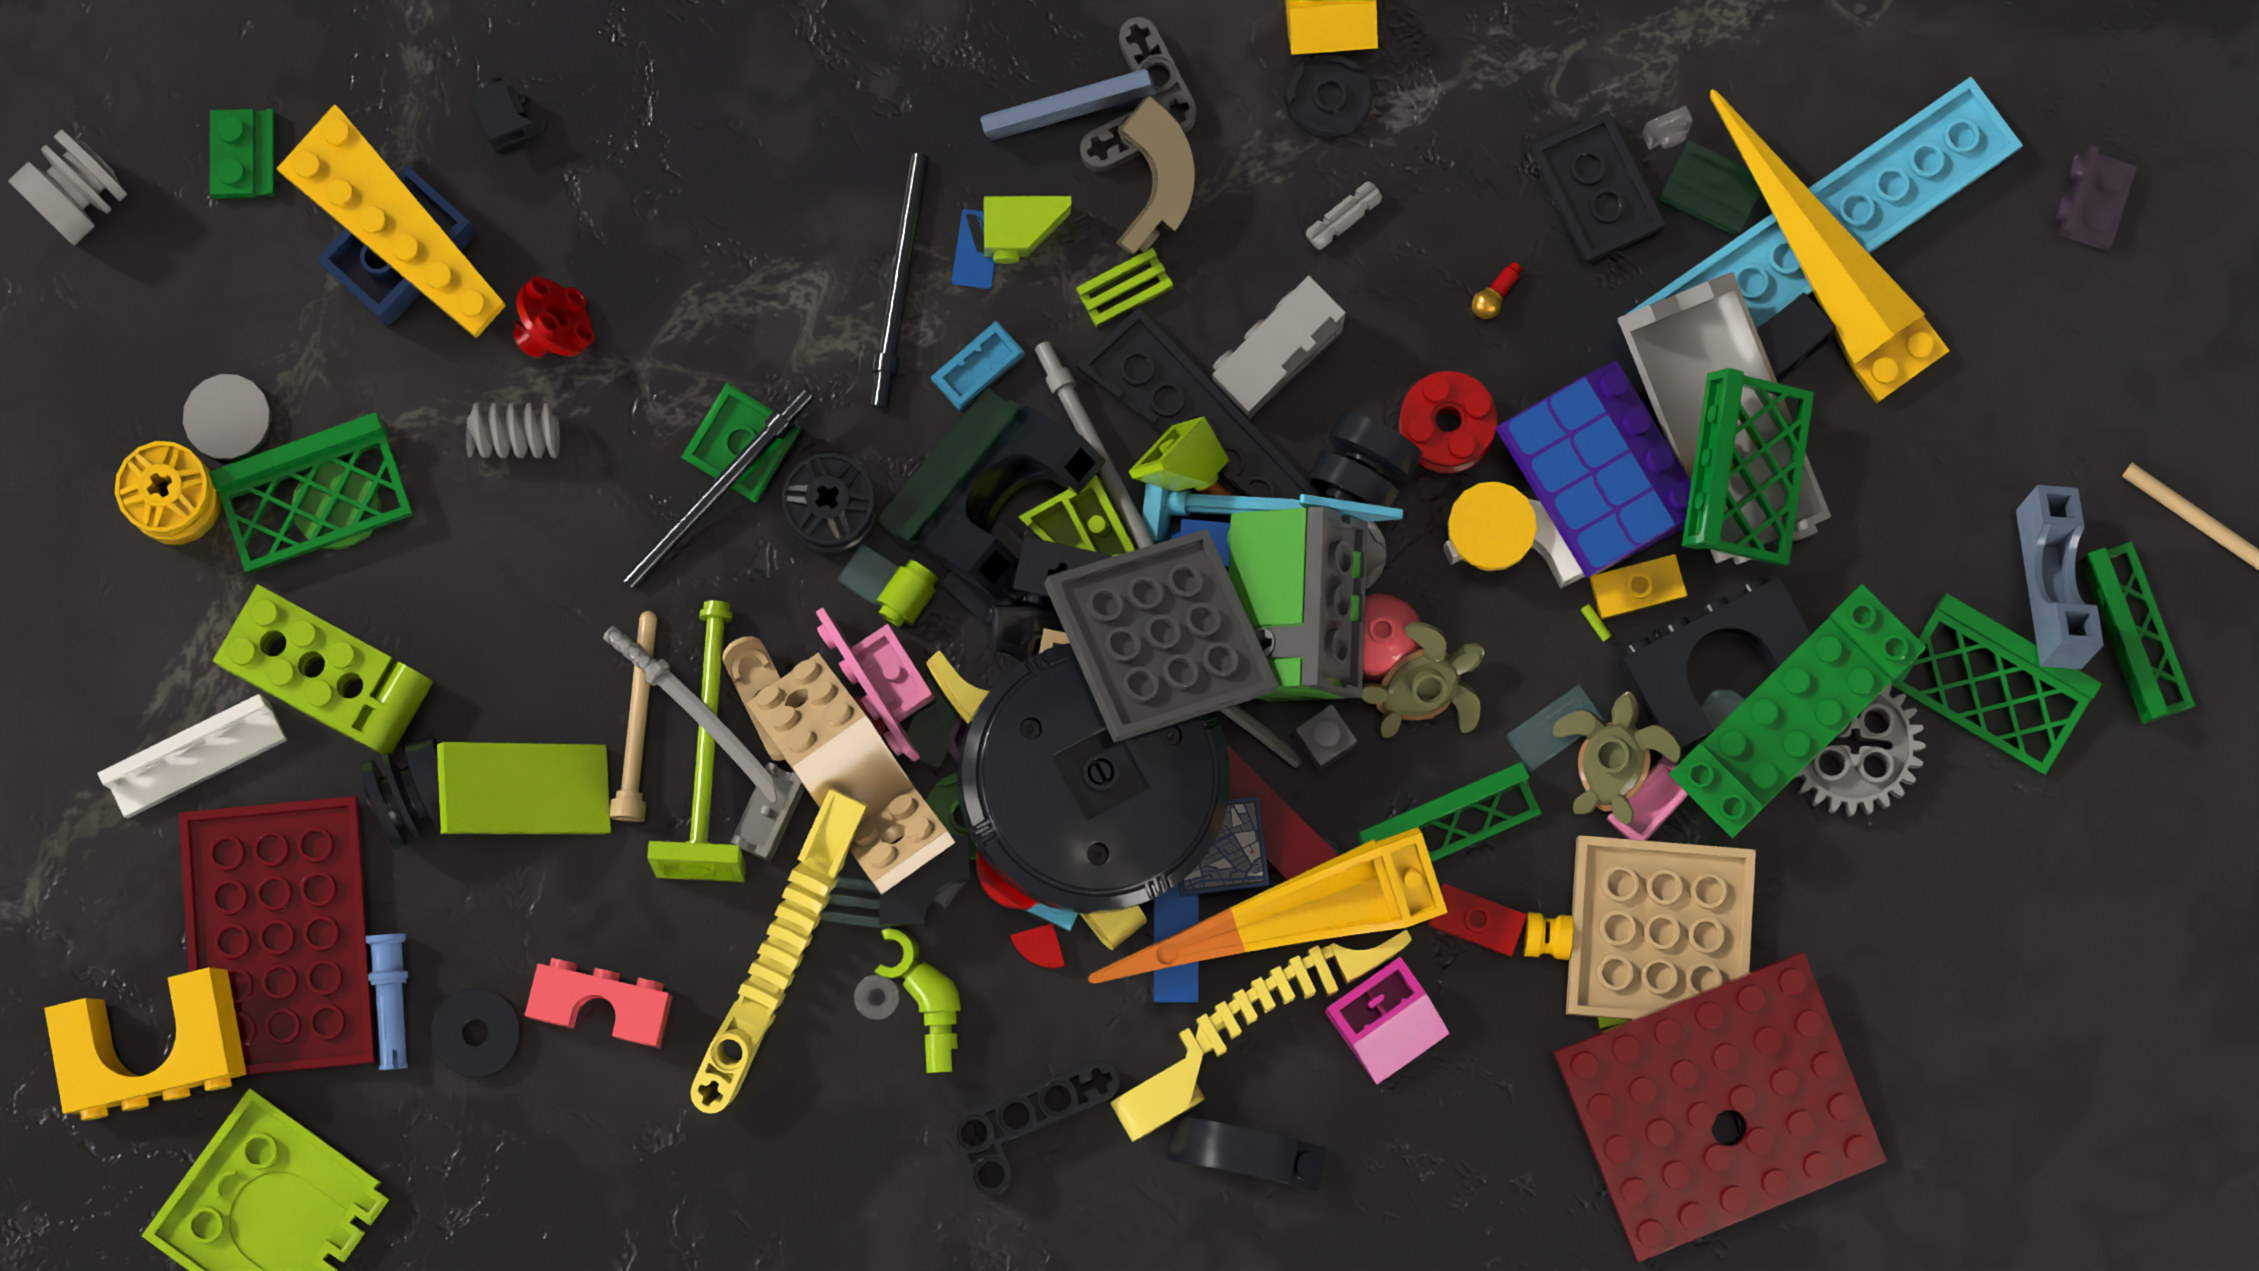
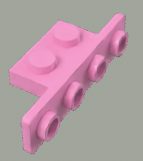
(886, 674)

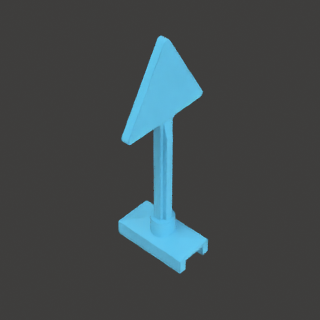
(1162, 504)

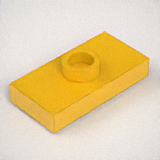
(1638, 587)

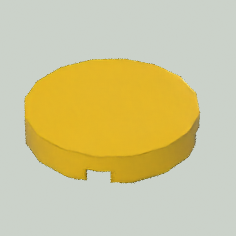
(1492, 526)

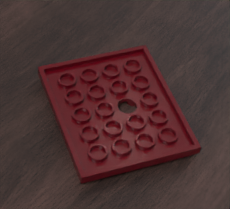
(1665, 1076)

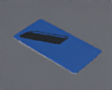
(970, 264)

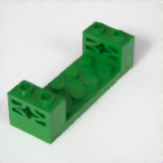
(1797, 711)

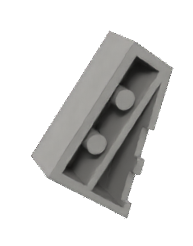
(1278, 347)

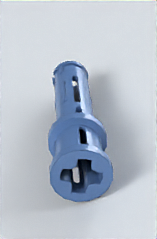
(388, 978)

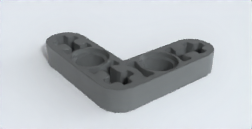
(1169, 94)

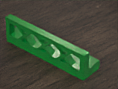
(2127, 636)
(1458, 801)

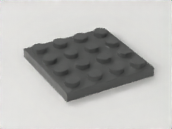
(1160, 635)

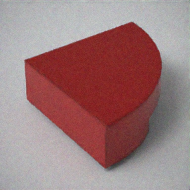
(1040, 946)

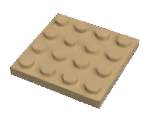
(1655, 923)

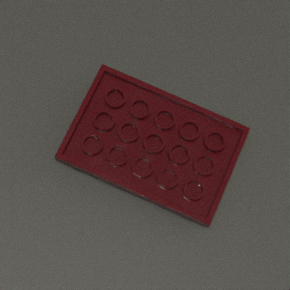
(285, 912)

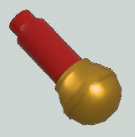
(1489, 301)

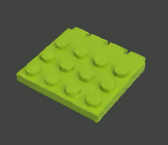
(266, 1198)

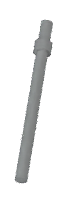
(1062, 386)

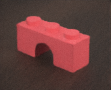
(561, 992)

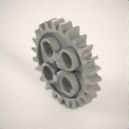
(1852, 783)

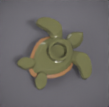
(1427, 682)
(1615, 755)

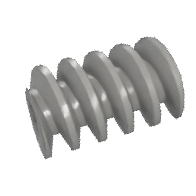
(512, 430)

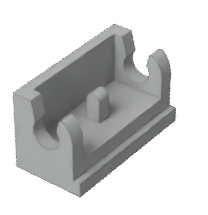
(764, 822)

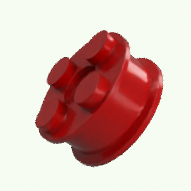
(1454, 395)

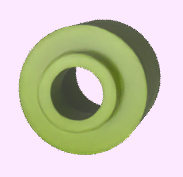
(907, 593)

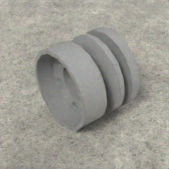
(68, 186)

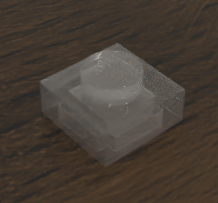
(1668, 129)

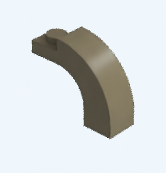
(1172, 168)

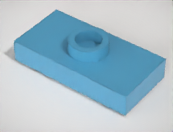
(977, 366)

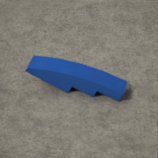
(1170, 917)

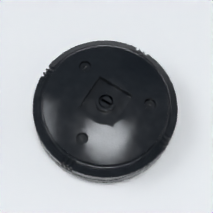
(1073, 811)

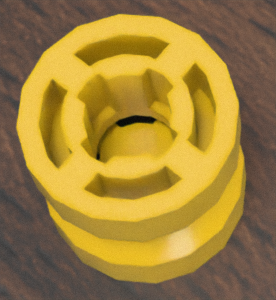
(1558, 936)

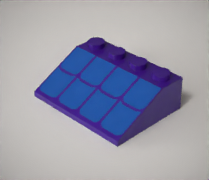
(1600, 468)

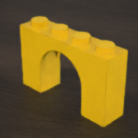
(203, 1053)

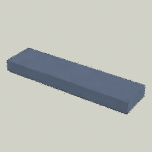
(1068, 105)

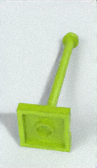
(698, 857)

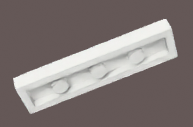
(193, 755)

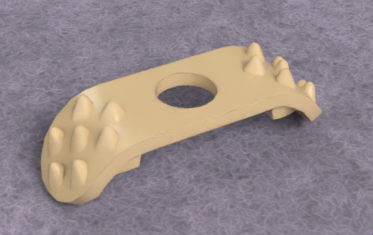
(751, 672)

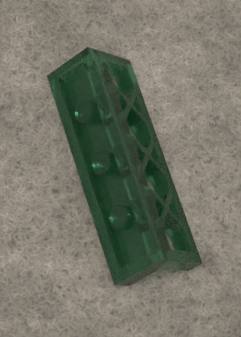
(947, 466)

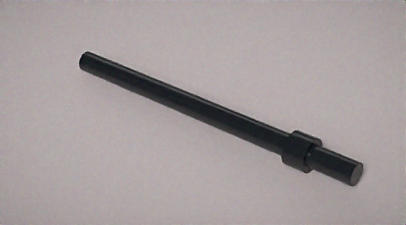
(886, 362)
(777, 426)

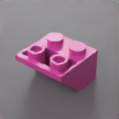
(1387, 1020)

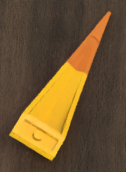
(1359, 892)

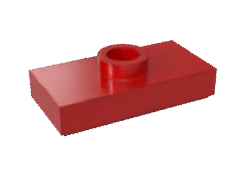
(1479, 921)

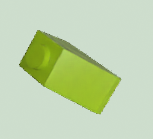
(1020, 224)
(1183, 458)

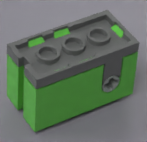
(1304, 597)

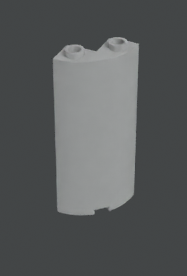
(1674, 350)

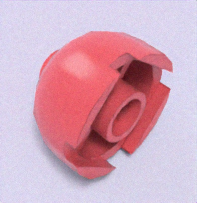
(1385, 634)

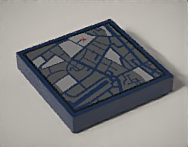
(1236, 856)

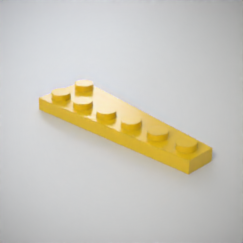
(367, 198)

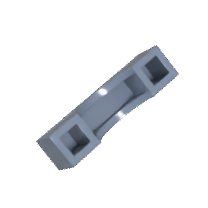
(2050, 532)

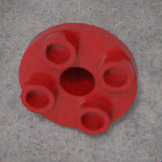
(551, 319)

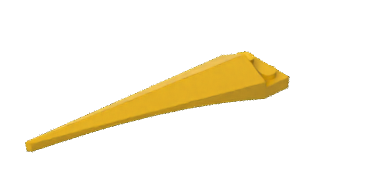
(1873, 317)

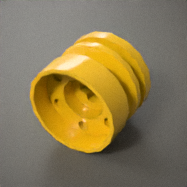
(191, 502)

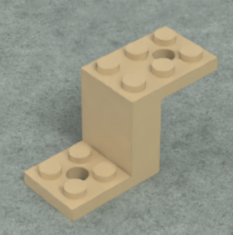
(837, 747)

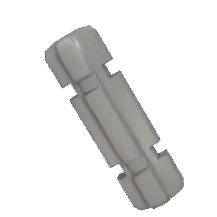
(1344, 215)

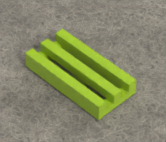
(1116, 273)

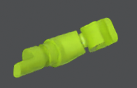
(935, 996)

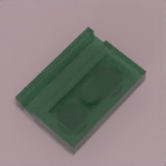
(1712, 188)

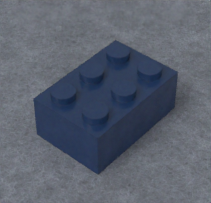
(370, 277)

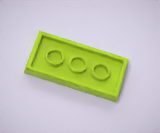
(523, 788)

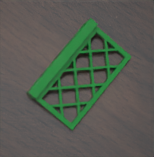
(1717, 452)
(304, 456)
(2018, 652)

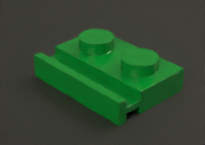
(242, 153)

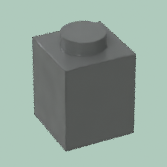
(1325, 738)

